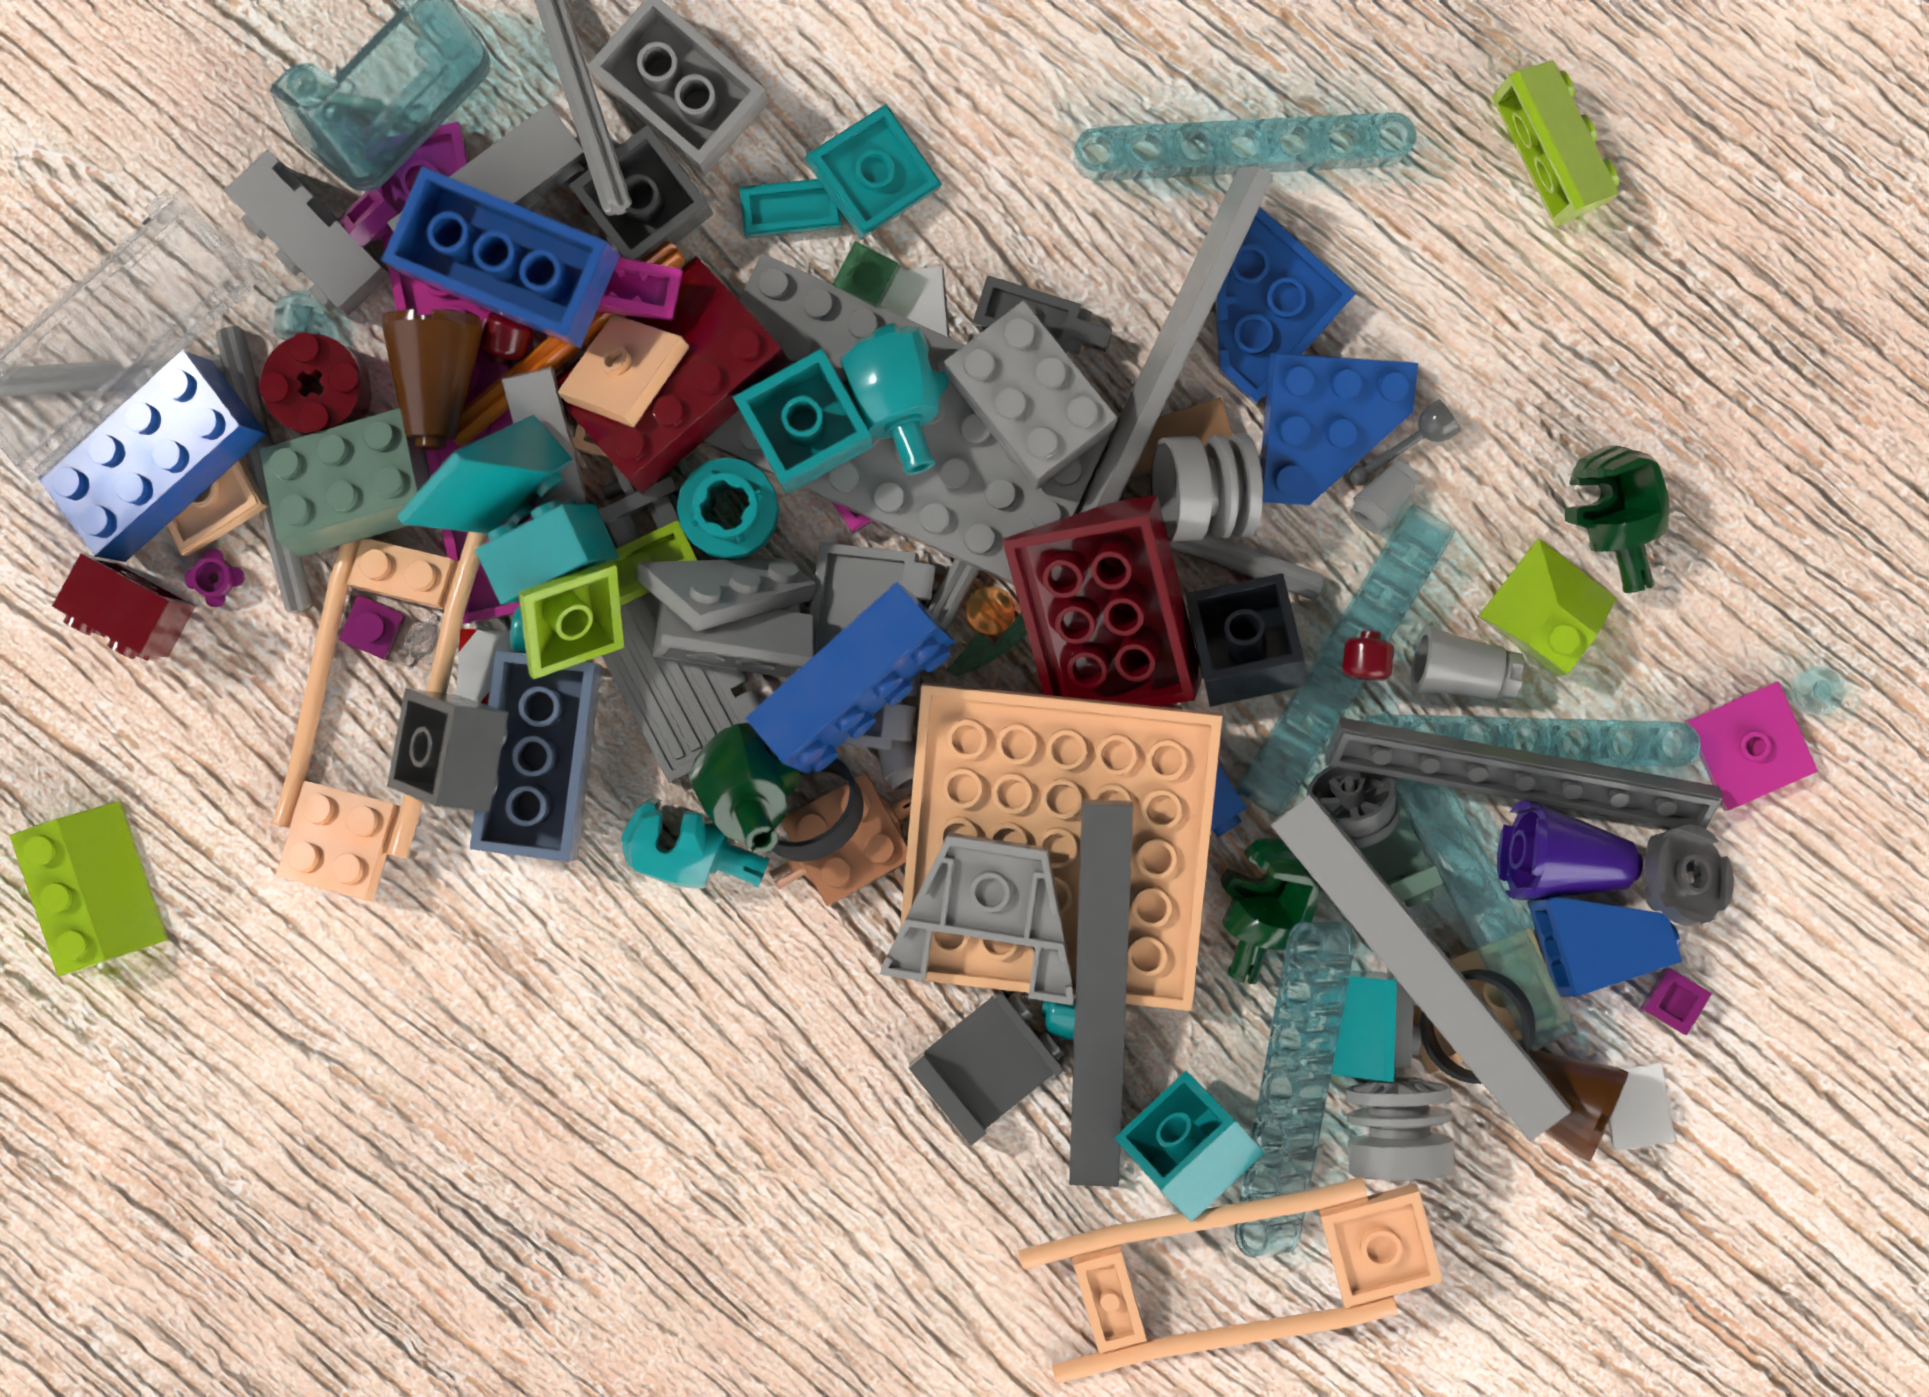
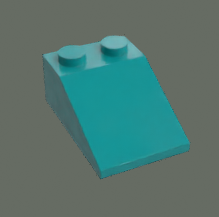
(491, 481)

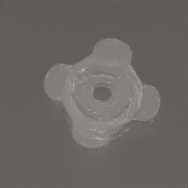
(422, 641)

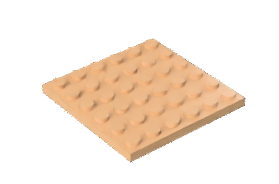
(1019, 774)

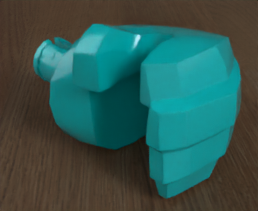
(896, 389)
(696, 855)

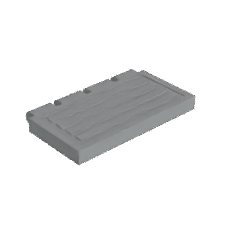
(846, 585)
(673, 700)

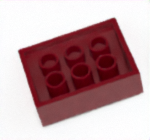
(724, 358)
(1106, 606)

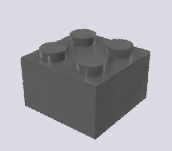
(662, 198)
(447, 750)

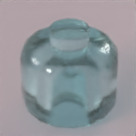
(297, 314)
(1817, 690)

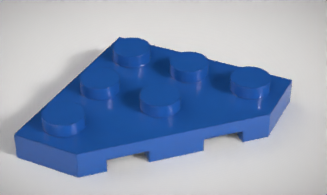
(1272, 303)
(1327, 418)

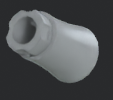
(1464, 666)

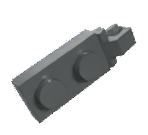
(1061, 317)

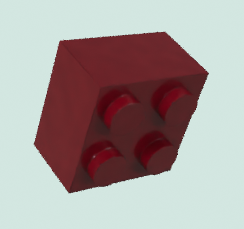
(123, 606)

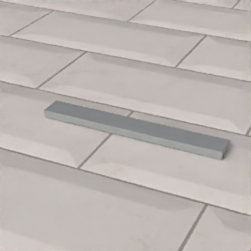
(1177, 337)
(1421, 967)

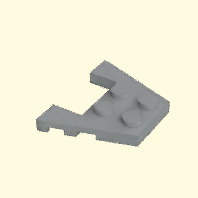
(991, 894)

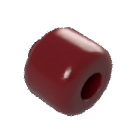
(505, 339)
(1368, 657)

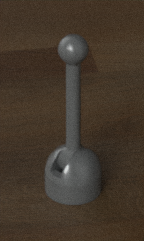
(1434, 424)

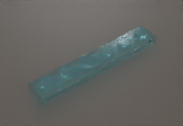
(1484, 905)

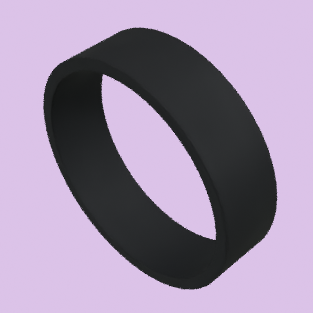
(838, 834)
(1519, 999)

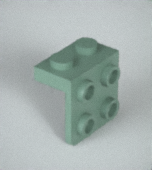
(1403, 863)

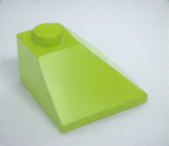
(1549, 609)
(572, 619)

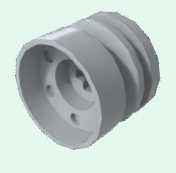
(1208, 486)
(1400, 1131)

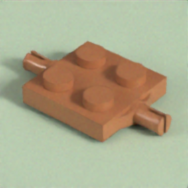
(869, 854)

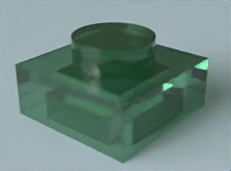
(866, 274)

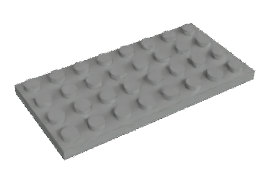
(973, 489)

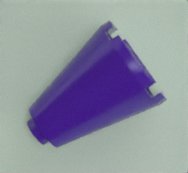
(1562, 856)

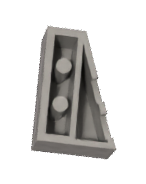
(307, 234)

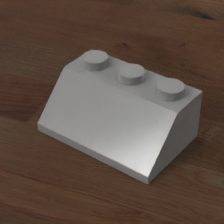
(763, 644)

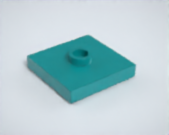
(873, 171)

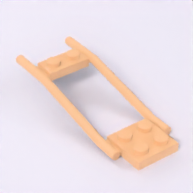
(337, 835)
(1374, 1241)

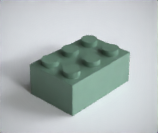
(342, 483)

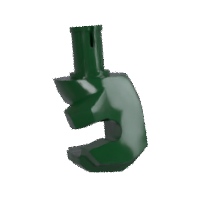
(1629, 510)
(743, 786)
(1266, 907)

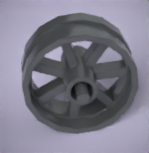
(1353, 807)

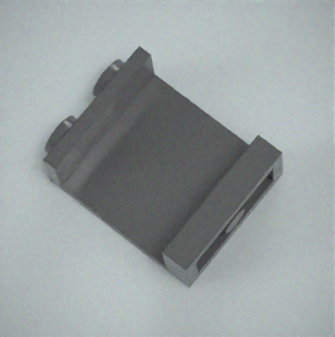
(987, 1064)

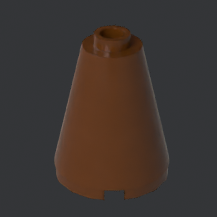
(431, 370)
(1591, 1093)

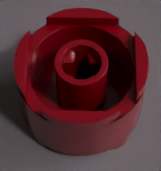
(292, 369)

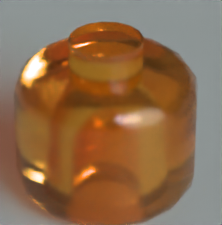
(990, 610)

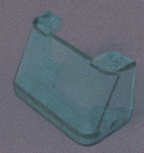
(387, 95)

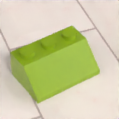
(1555, 142)
(88, 888)

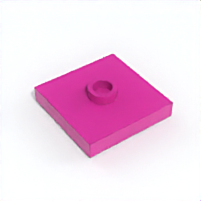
(1752, 745)

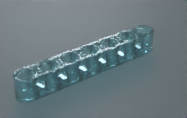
(1265, 135)
(1317, 707)
(1549, 736)
(1296, 1079)

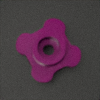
(199, 577)

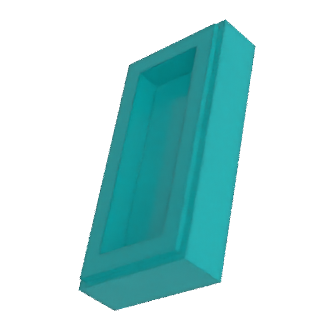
(787, 208)

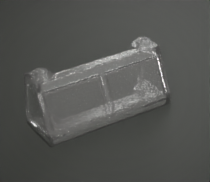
(116, 330)

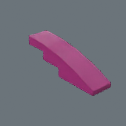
(642, 290)

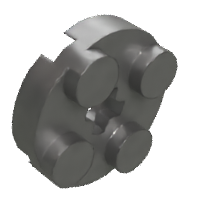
(1666, 877)

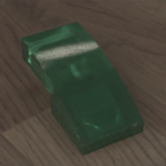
(982, 651)

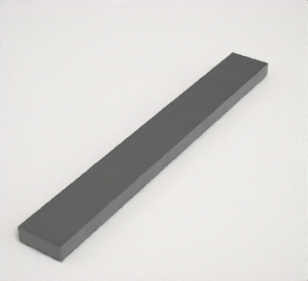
(1521, 774)
(1100, 991)

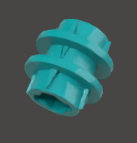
(699, 498)

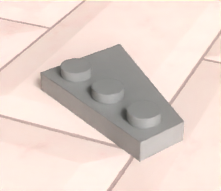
(725, 590)

